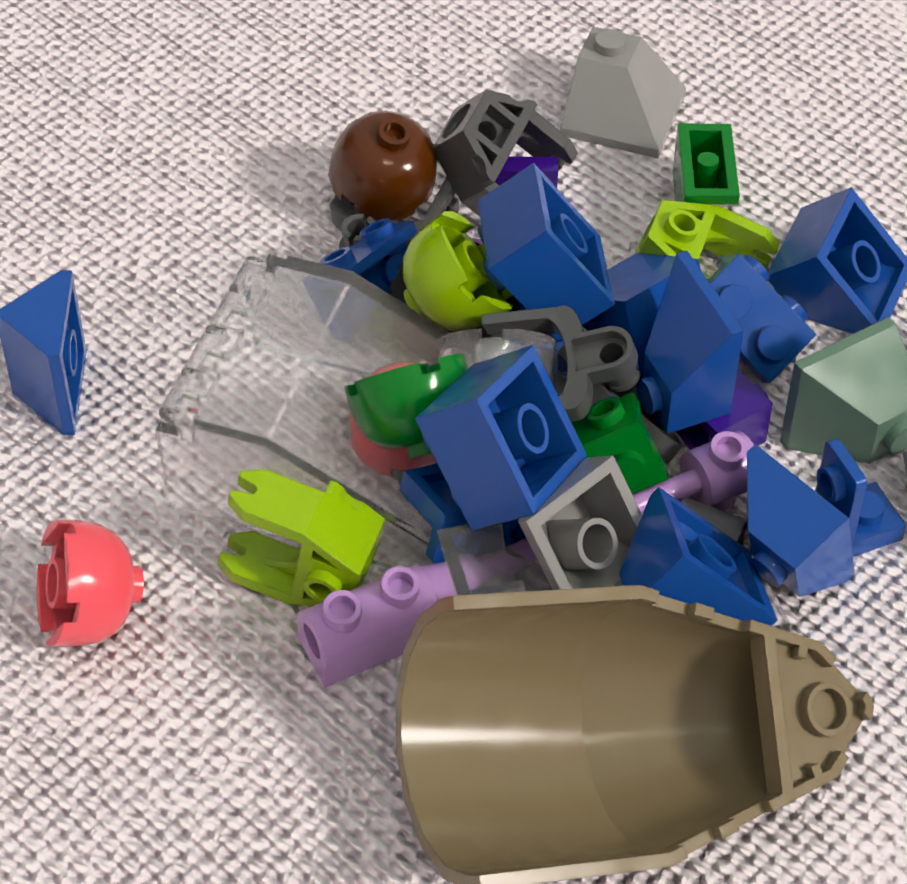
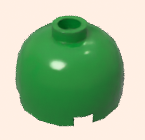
(390, 401)

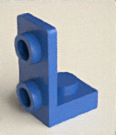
(870, 513)

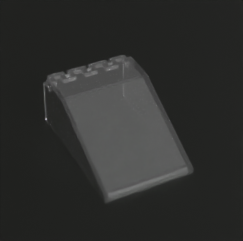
(273, 396)

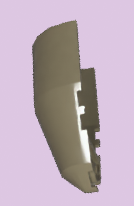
(605, 730)

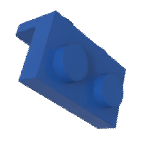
(770, 323)

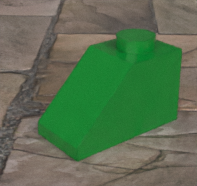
(705, 165)

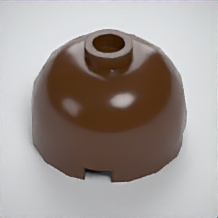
(384, 165)

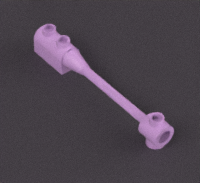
(375, 620)

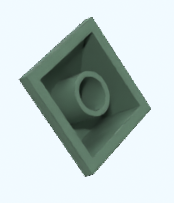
(851, 394)

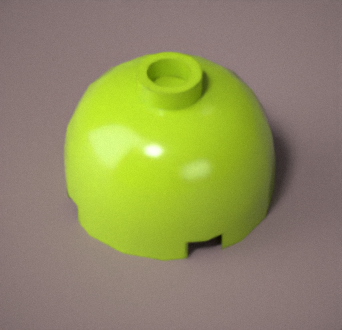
(448, 275)

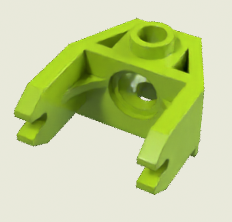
(697, 226)
(334, 530)

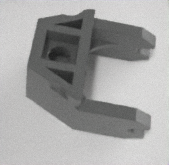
(483, 136)

